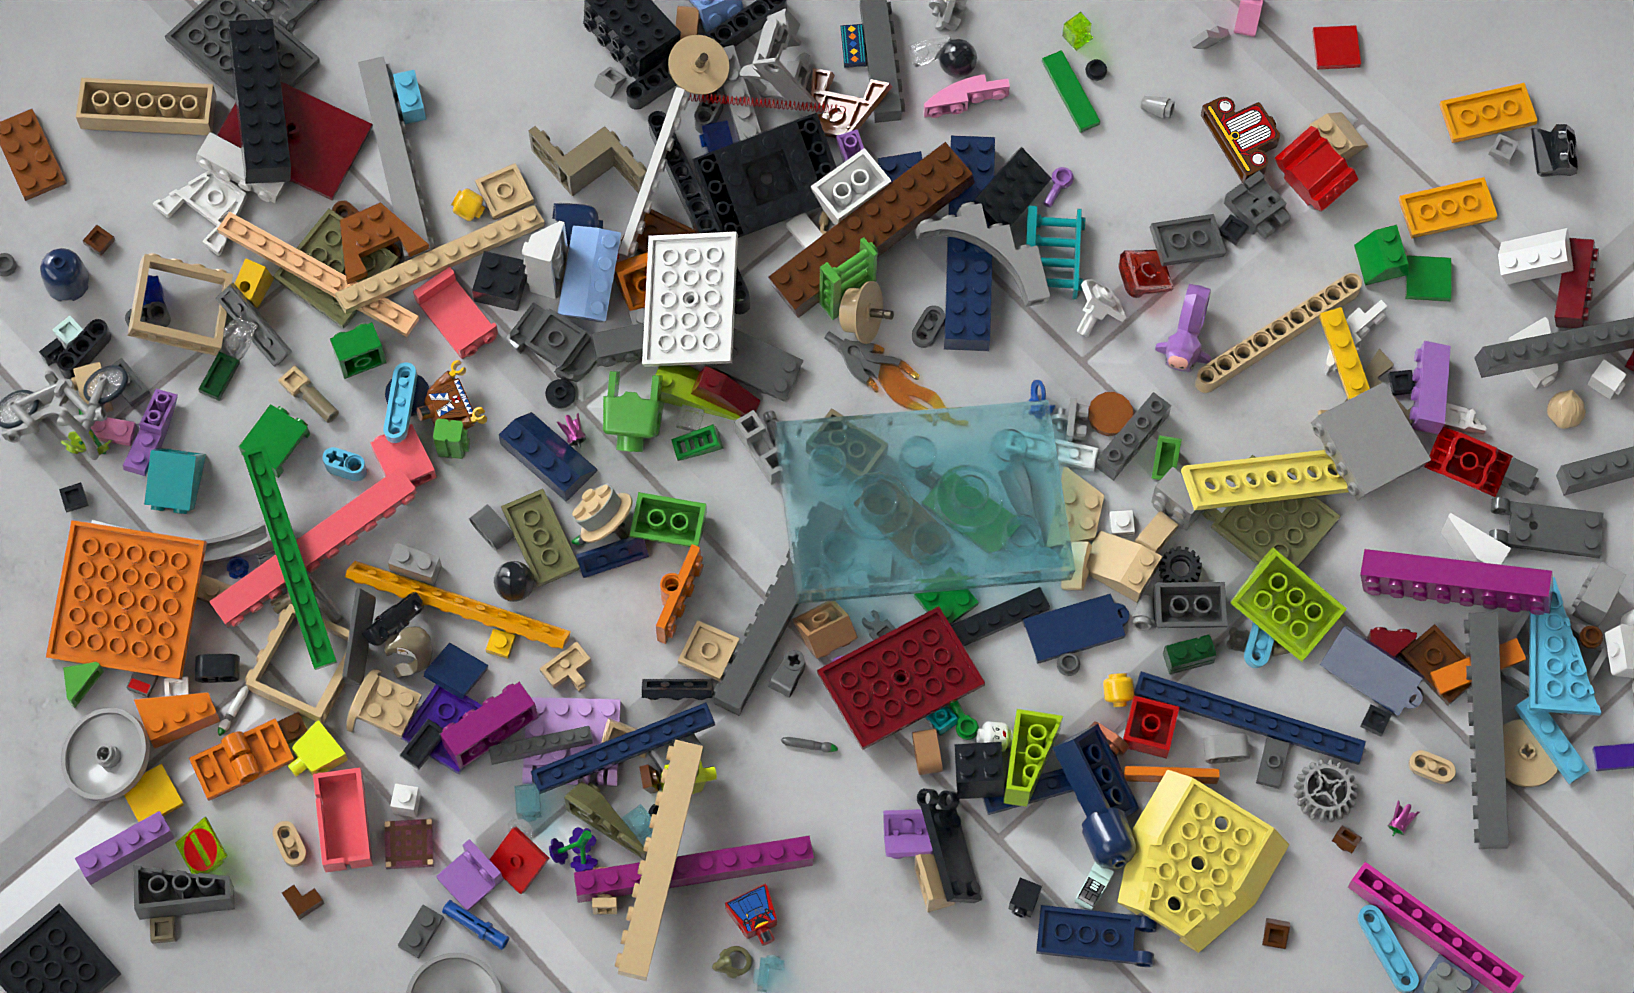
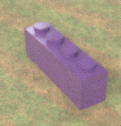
(1430, 387)
(124, 848)

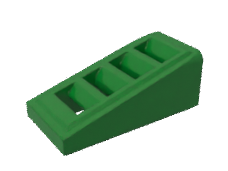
(699, 450)

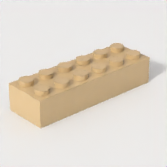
(146, 106)

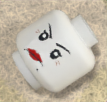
(995, 733)

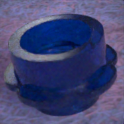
(237, 562)

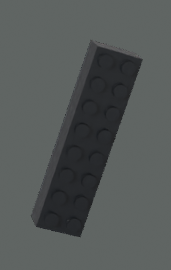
(259, 101)

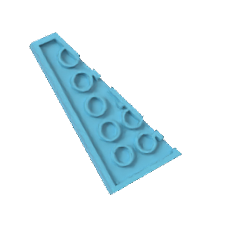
(1556, 665)

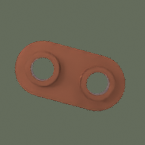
(1115, 742)

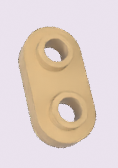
(1432, 765)
(289, 845)

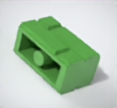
(451, 439)

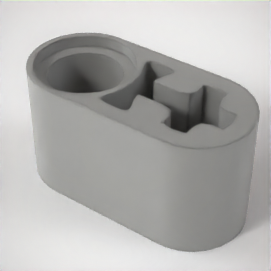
(1226, 748)

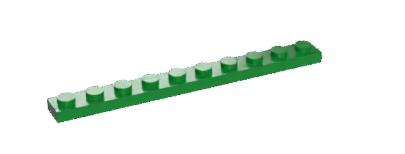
(289, 558)

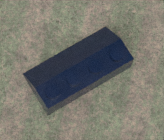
(546, 455)
(1095, 773)

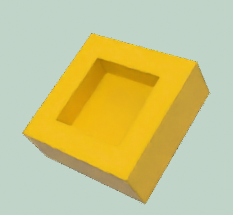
(500, 643)

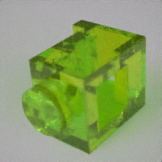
(1077, 31)

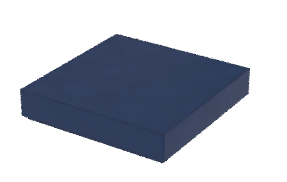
(455, 670)

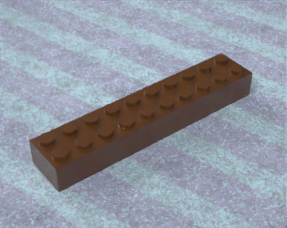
(880, 220)

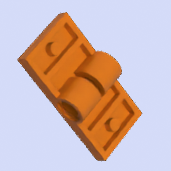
(674, 592)
(241, 759)

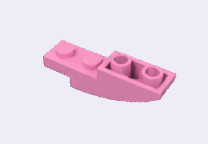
(956, 96)

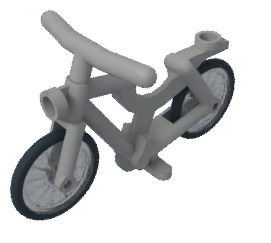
(20, 407)

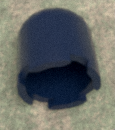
(576, 215)
(64, 274)
(1109, 838)

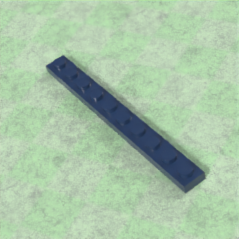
(1250, 718)

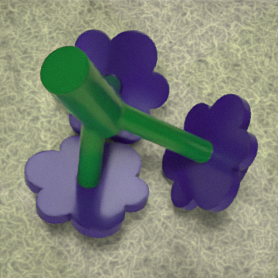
(579, 843)

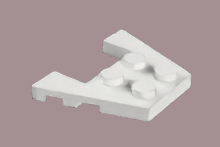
(209, 197)

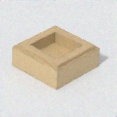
(293, 380)

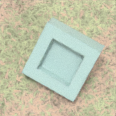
(67, 330)

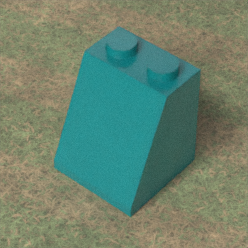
(173, 479)

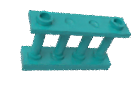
(1035, 221)

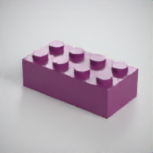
(489, 724)

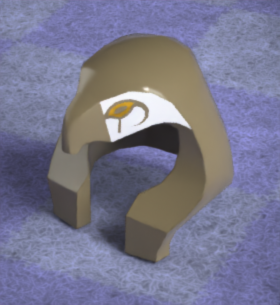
(411, 642)

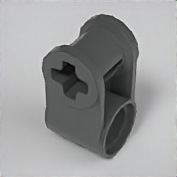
(787, 676)

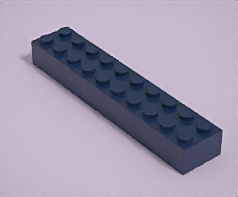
(968, 264)

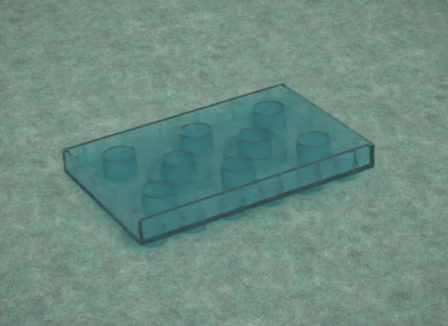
(923, 501)

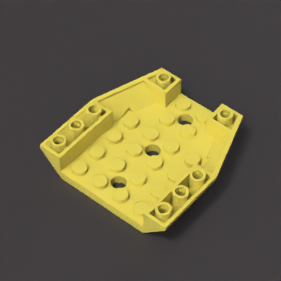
(1174, 831)

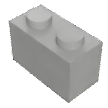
(415, 564)

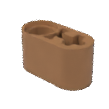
(687, 20)
(927, 751)

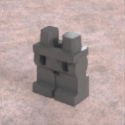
(1257, 205)

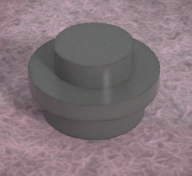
(1068, 664)

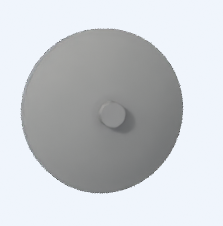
(105, 754)
(454, 975)

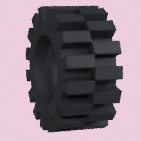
(1180, 555)

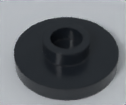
(560, 393)

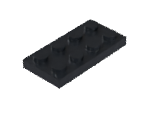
(1012, 189)

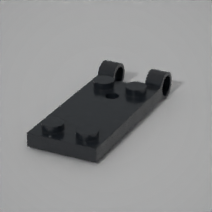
(949, 846)

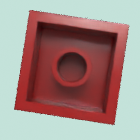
(1150, 726)

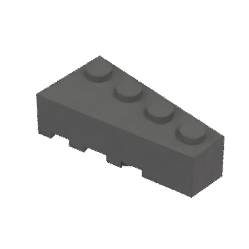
(179, 893)

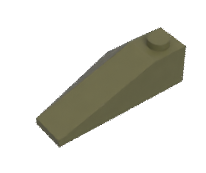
(592, 808)

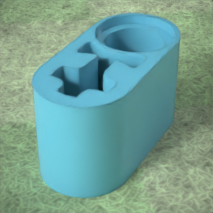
(348, 460)

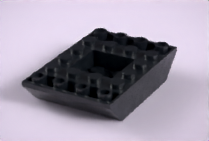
(793, 155)

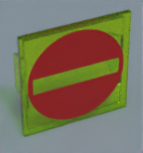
(201, 848)

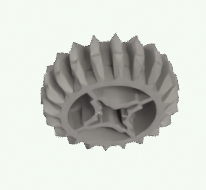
(1333, 808)

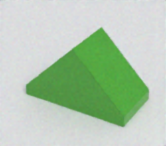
(1165, 456)
(80, 680)

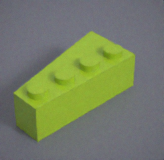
(1030, 748)

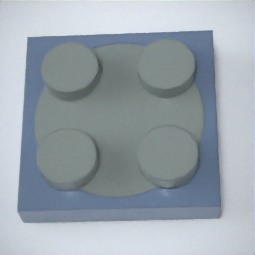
(1446, 978)

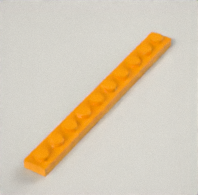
(458, 604)

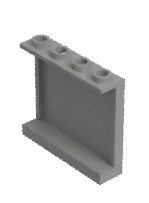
(1370, 441)

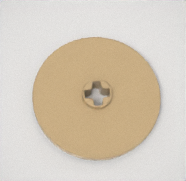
(1519, 769)

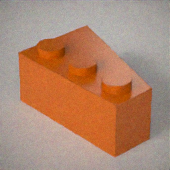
(176, 716)

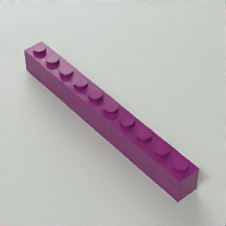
(701, 867)

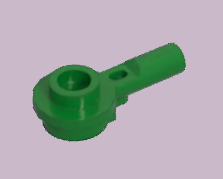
(966, 726)

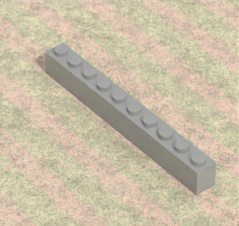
(393, 148)

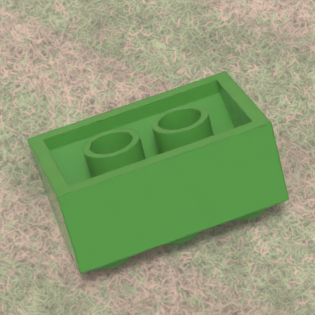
(668, 520)

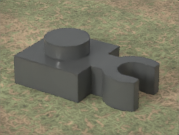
(879, 628)

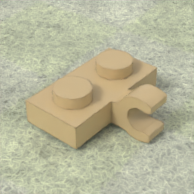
(567, 666)

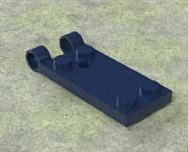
(1083, 933)

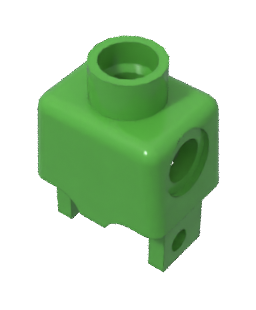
(631, 415)

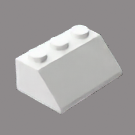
(850, 186)
(1535, 256)

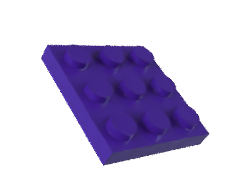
(442, 709)

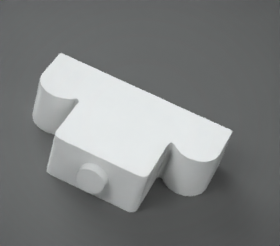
(1621, 647)

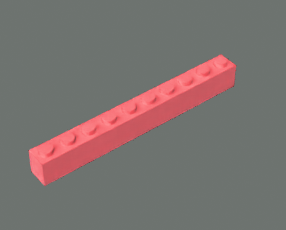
(316, 545)

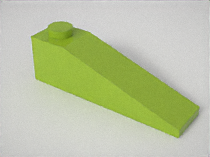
(677, 390)

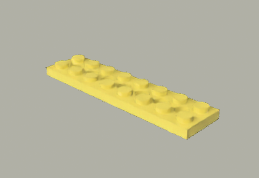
(1264, 490)

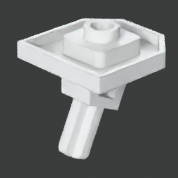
(1099, 304)

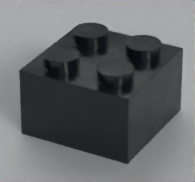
(500, 281)
(979, 770)

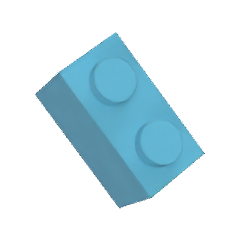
(409, 96)

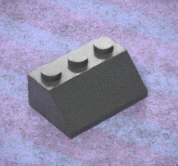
(1190, 605)

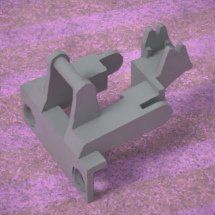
(787, 82)

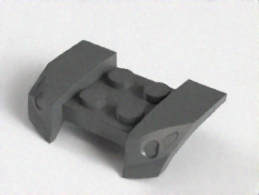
(555, 341)

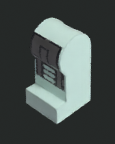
(1094, 886)

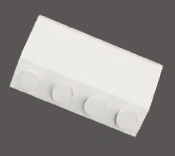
(546, 259)

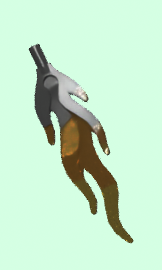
(886, 370)

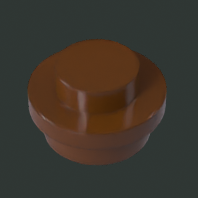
(1591, 637)

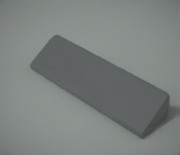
(357, 644)

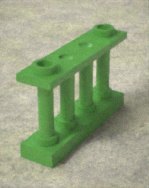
(850, 274)

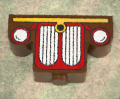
(1242, 134)

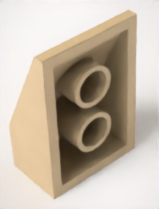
(1122, 564)

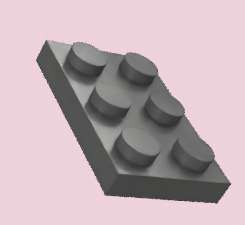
(1187, 240)

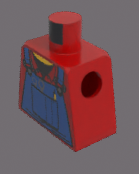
(754, 914)

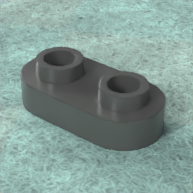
(927, 327)

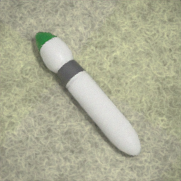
(233, 710)

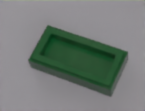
(219, 376)

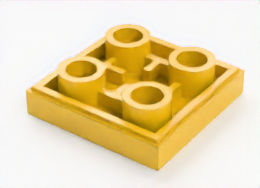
(153, 794)

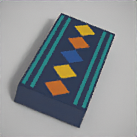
(853, 45)

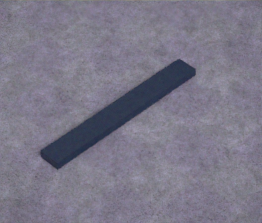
(622, 748)

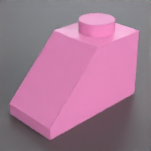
(1248, 17)

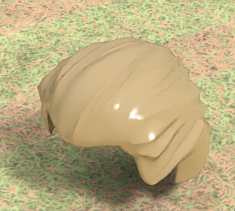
(1566, 409)

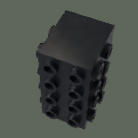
(632, 32)

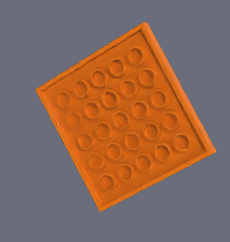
(126, 599)

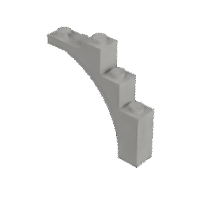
(997, 240)

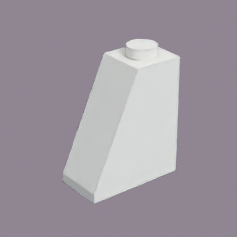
(1541, 375)

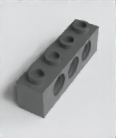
(1133, 436)

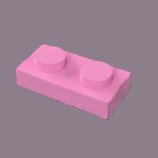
(114, 429)

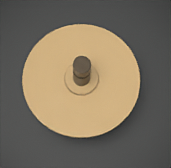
(698, 64)
(863, 311)

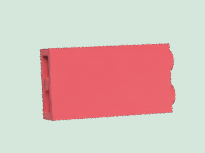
(455, 314)

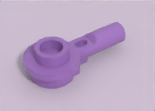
(1062, 179)

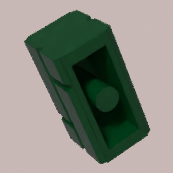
(1189, 654)

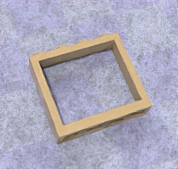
(168, 335)
(264, 657)

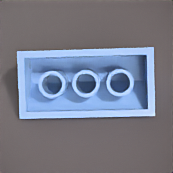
(589, 273)

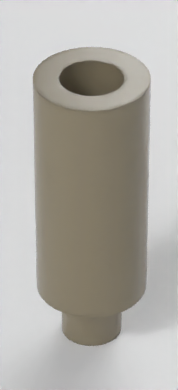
(319, 403)

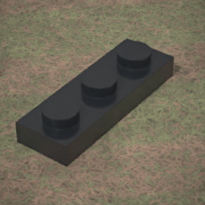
(676, 688)

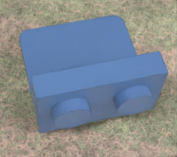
(716, 11)

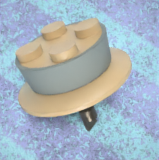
(602, 513)

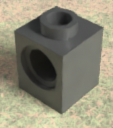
(1520, 477)

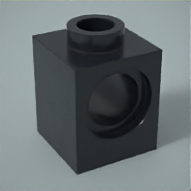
(1024, 898)

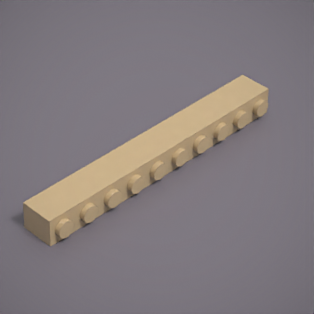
(660, 860)

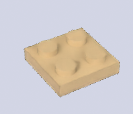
(504, 191)
(708, 650)

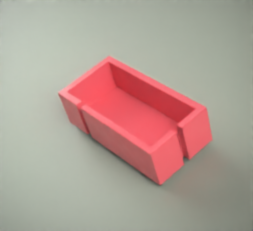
(342, 819)

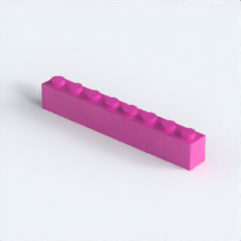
(1434, 930)

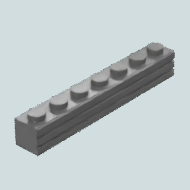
(540, 745)

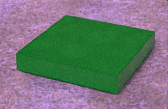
(1428, 278)

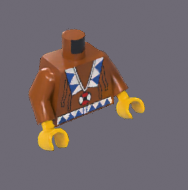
(449, 401)

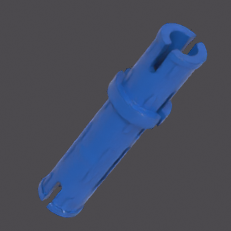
(478, 926)

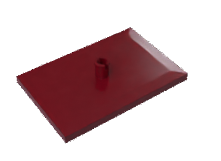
(322, 140)
(922, 655)

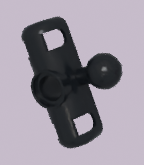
(394, 619)

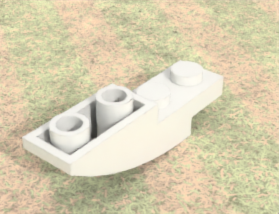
(1359, 326)

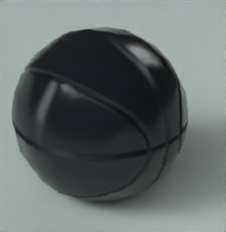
(958, 58)
(513, 581)

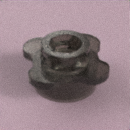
(1233, 644)

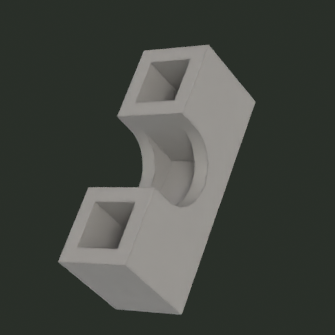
(755, 439)

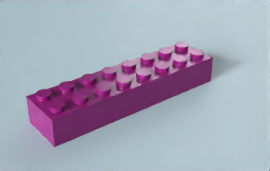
(1457, 581)

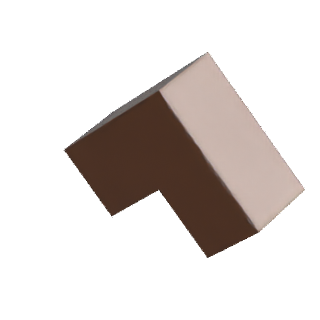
(303, 904)

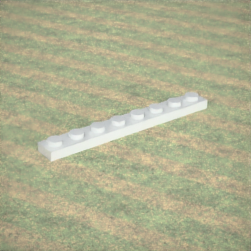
(651, 182)

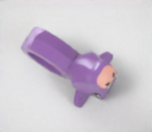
(1183, 347)

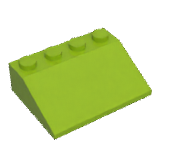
(1287, 604)

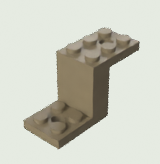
(587, 159)

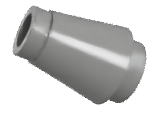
(1158, 106)
(1144, 613)

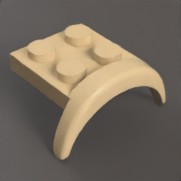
(383, 704)

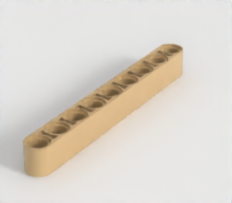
(1273, 341)

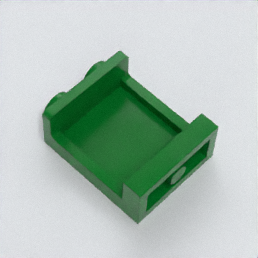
(278, 434)

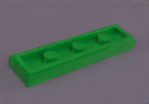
(1070, 91)

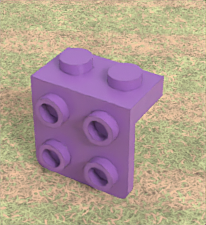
(905, 833)

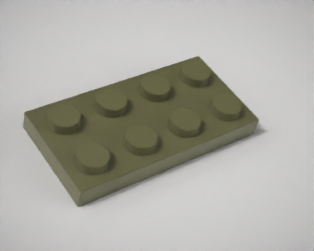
(540, 537)

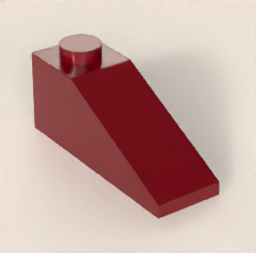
(724, 392)

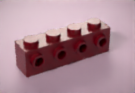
(1575, 285)

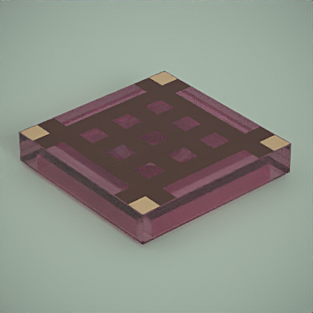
(409, 844)

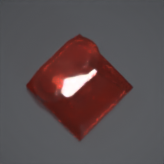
(1143, 273)

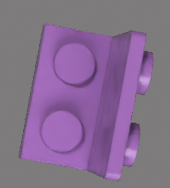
(470, 876)

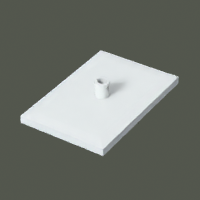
(690, 299)

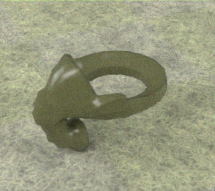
(724, 962)

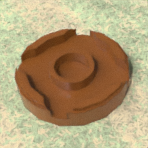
(1109, 413)

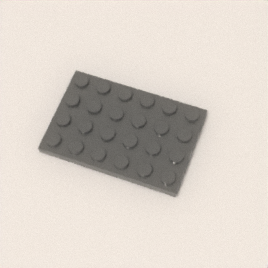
(205, 42)

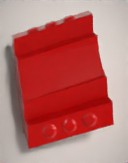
(1315, 169)
(1469, 461)

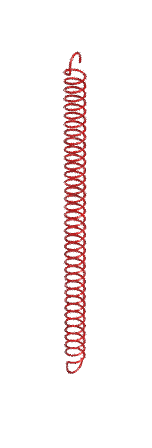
(773, 102)

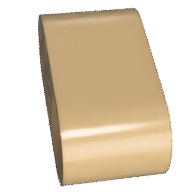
(1157, 532)

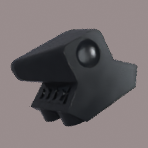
(1555, 151)

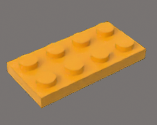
(1488, 112)
(1447, 207)

